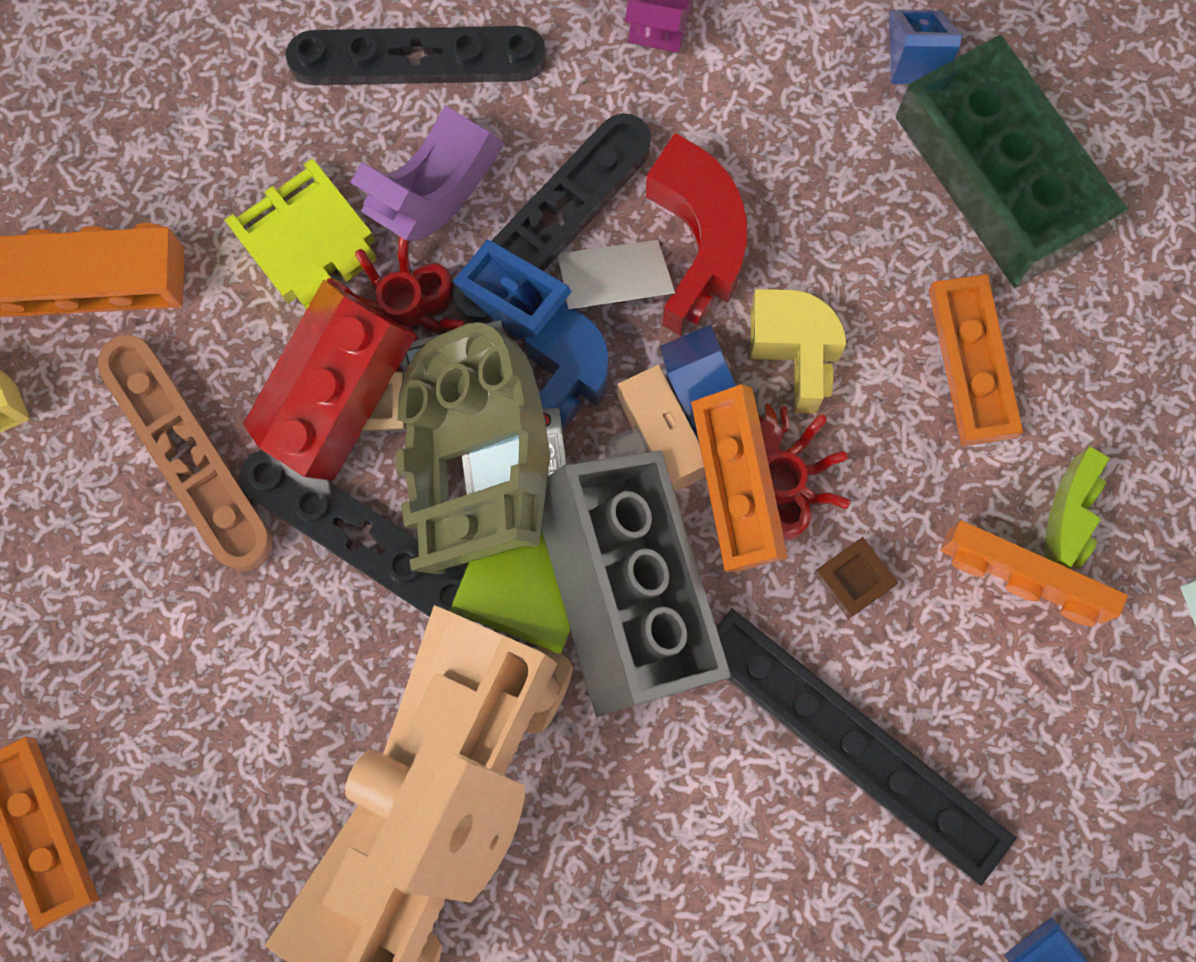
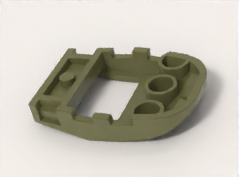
(455, 399)

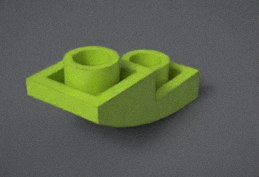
(1069, 522)

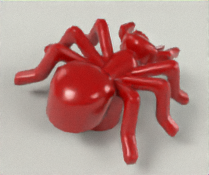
(409, 297)
(790, 472)

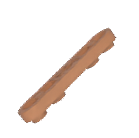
(212, 495)

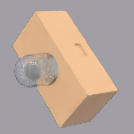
(657, 426)

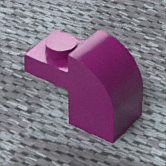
(658, 23)

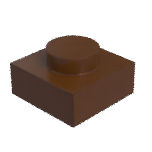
(855, 578)

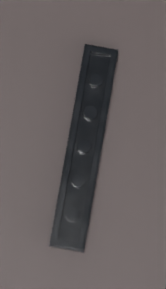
(862, 751)

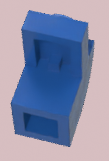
(577, 359)

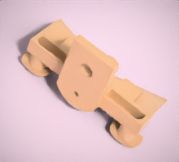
(433, 805)

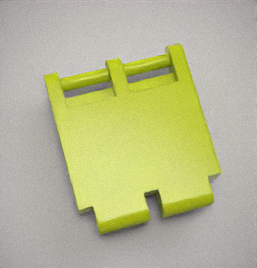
(304, 235)

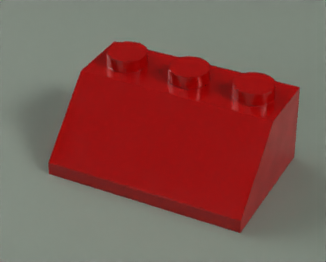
(327, 383)

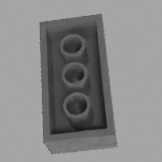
(629, 582)

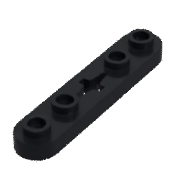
(466, 55)
(584, 184)
(315, 509)

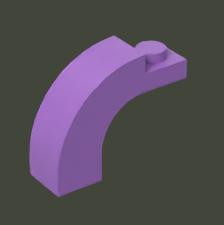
(434, 181)

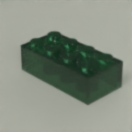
(1009, 161)

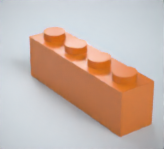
(91, 271)

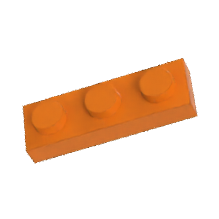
(975, 360)
(739, 479)
(1032, 575)
(40, 839)

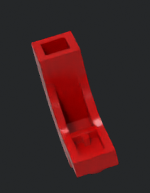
(707, 200)

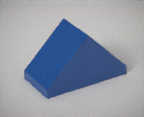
(920, 43)
(511, 290)
(696, 368)

